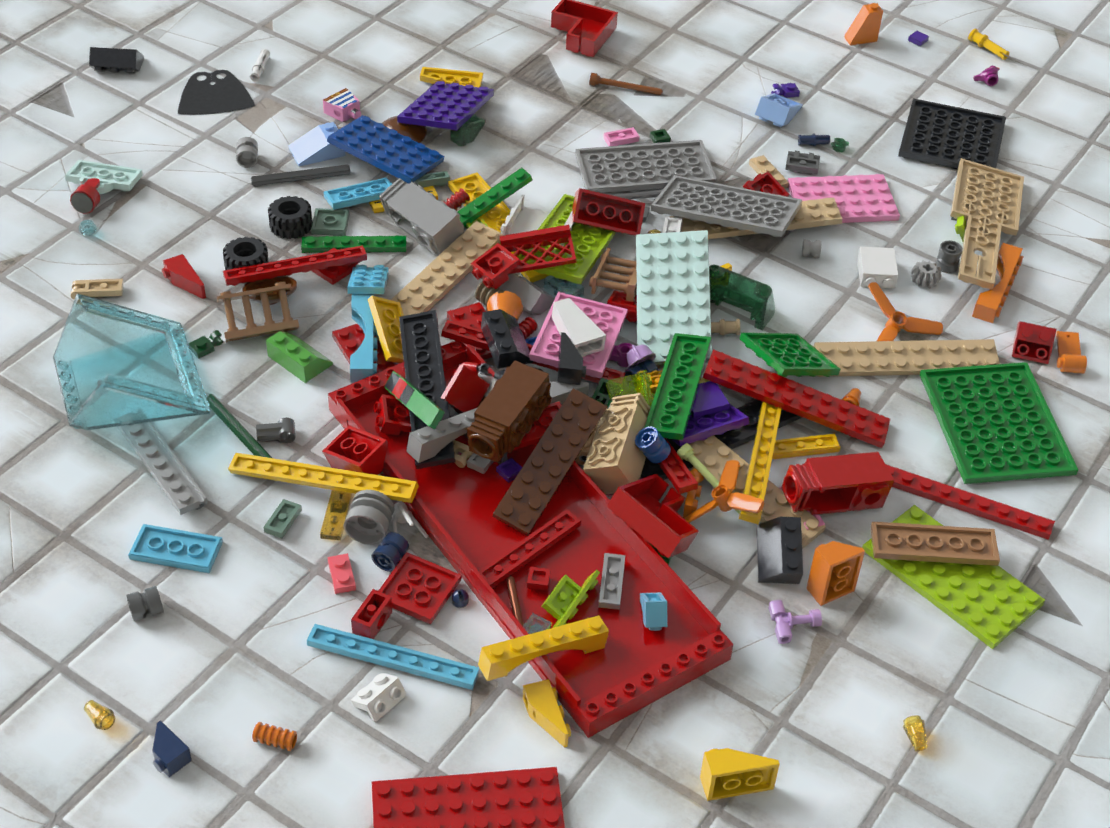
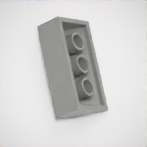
(532, 296)

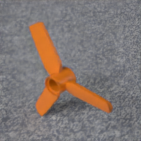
(899, 321)
(725, 498)

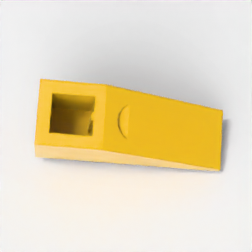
(544, 710)

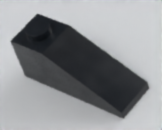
(570, 362)

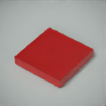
(465, 390)

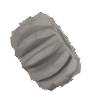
(926, 274)

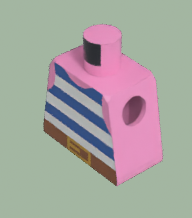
(342, 106)

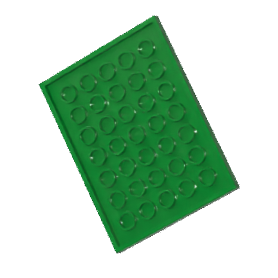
(997, 423)

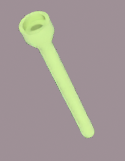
(686, 452)

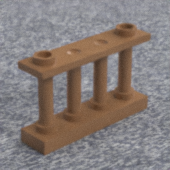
(629, 288)
(252, 329)

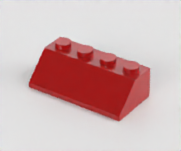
(608, 212)

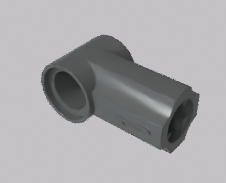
(283, 431)

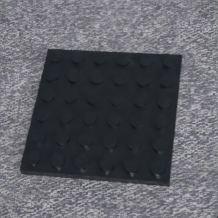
(948, 133)

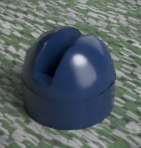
(456, 599)

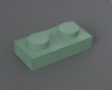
(432, 179)
(282, 518)

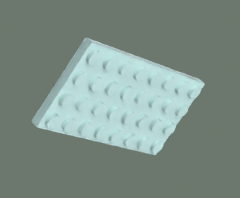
(672, 289)

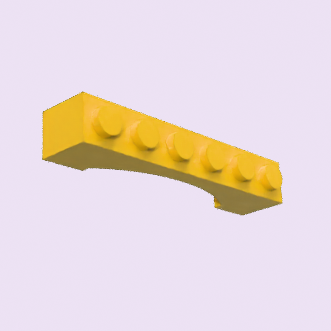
(504, 656)

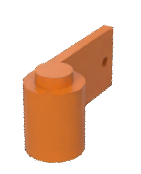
(1069, 353)

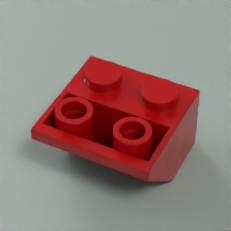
(1033, 342)

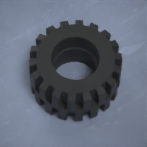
(290, 217)
(244, 253)

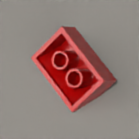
(357, 451)

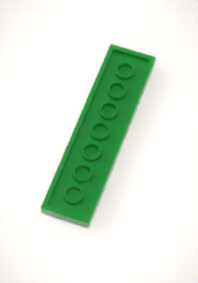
(678, 385)

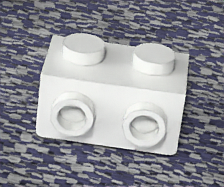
(380, 696)

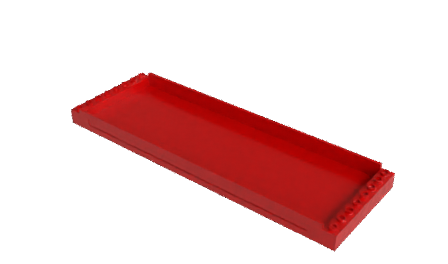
(457, 515)

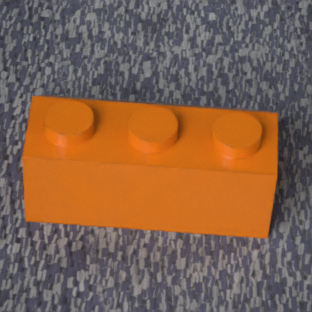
(834, 571)

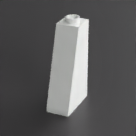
(578, 326)

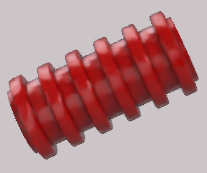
(457, 199)
(528, 326)

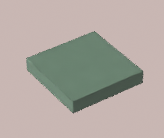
(330, 222)

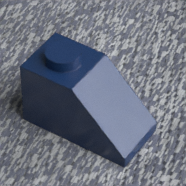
(169, 751)

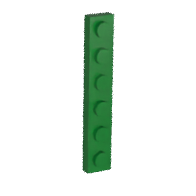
(494, 196)
(371, 244)

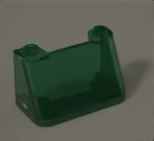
(742, 293)

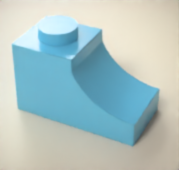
(654, 610)

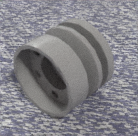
(369, 517)

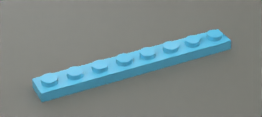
(393, 656)

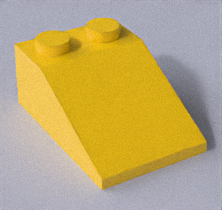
(736, 773)

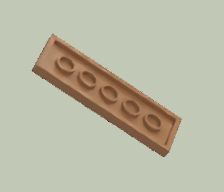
(934, 543)

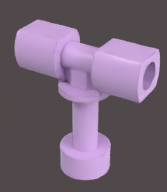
(786, 621)

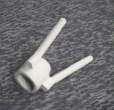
(403, 515)

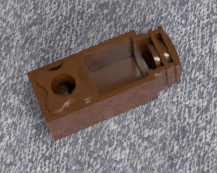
(509, 411)

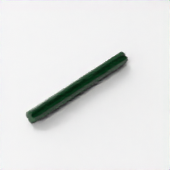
(236, 427)

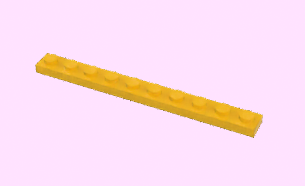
(761, 458)
(322, 476)

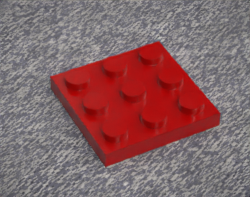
(420, 587)

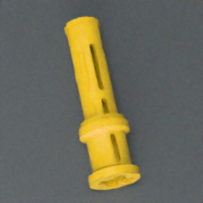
(983, 41)

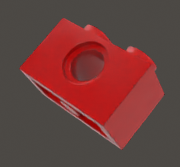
(372, 614)

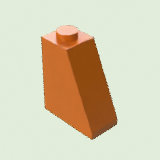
(865, 25)

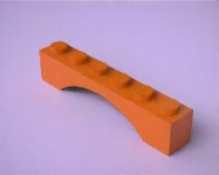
(989, 302)

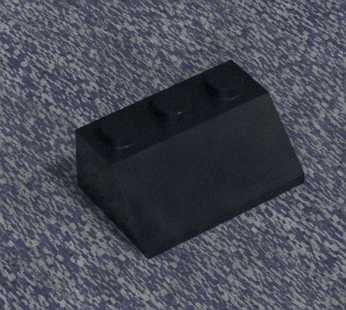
(115, 59)
(504, 338)
(780, 551)

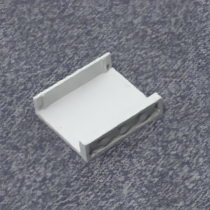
(526, 219)

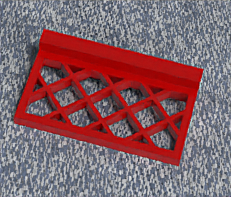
(537, 239)

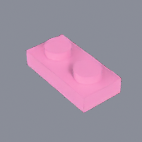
(621, 137)

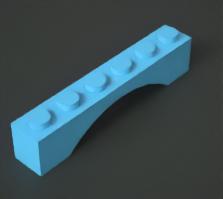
(363, 359)

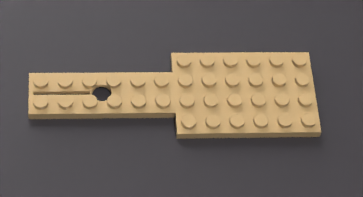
(991, 206)

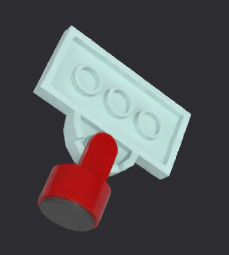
(96, 180)

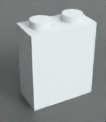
(877, 266)

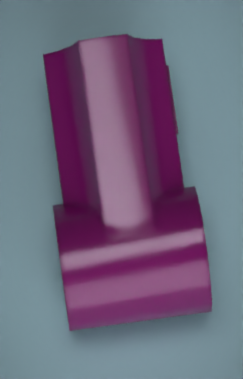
(619, 354)

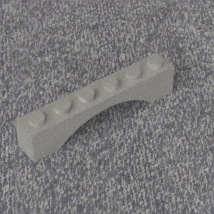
(428, 441)

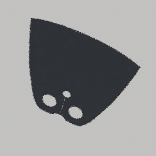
(223, 96)

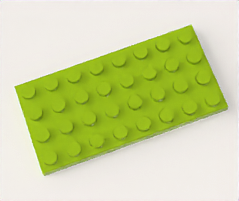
(587, 241)
(976, 596)

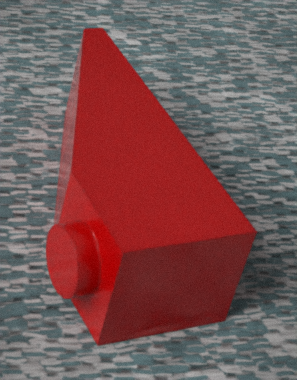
(183, 275)

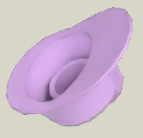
(639, 354)

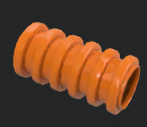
(274, 736)

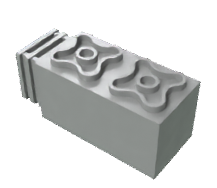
(422, 215)

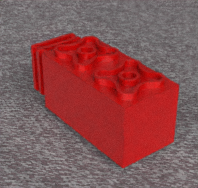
(838, 483)

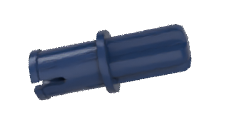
(813, 139)

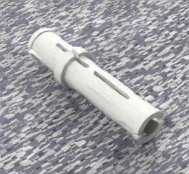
(261, 61)

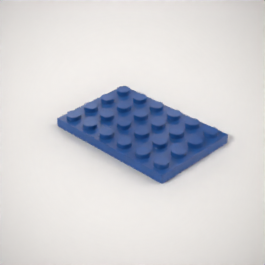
(386, 149)

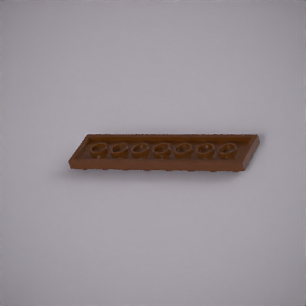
(550, 462)

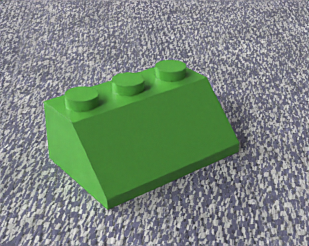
(296, 356)

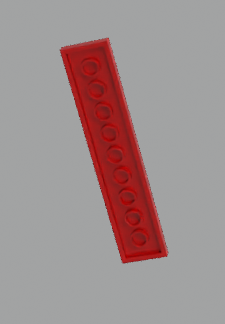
(797, 398)

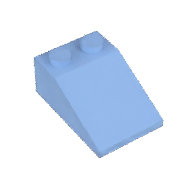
(777, 109)
(314, 146)

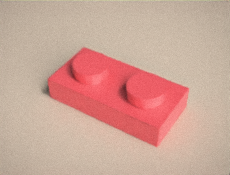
(341, 573)

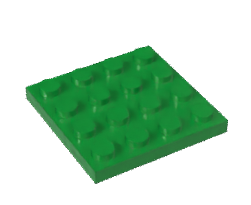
(789, 354)

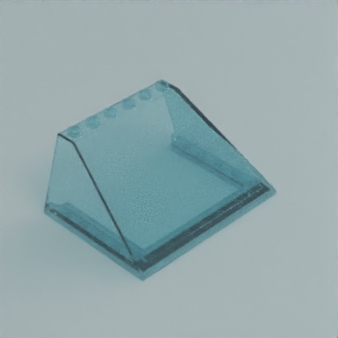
(125, 367)

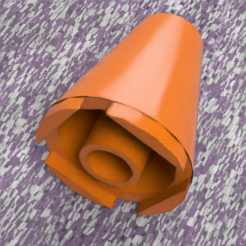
(507, 302)

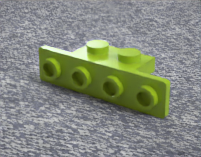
(567, 596)

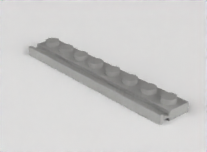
(164, 466)

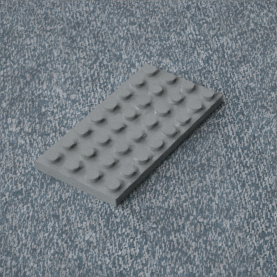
(642, 165)
(727, 205)

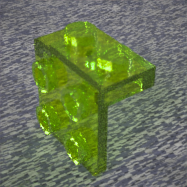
(632, 384)

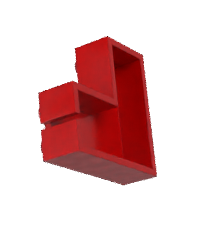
(586, 25)
(655, 521)

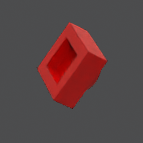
(538, 578)

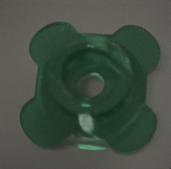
(839, 144)

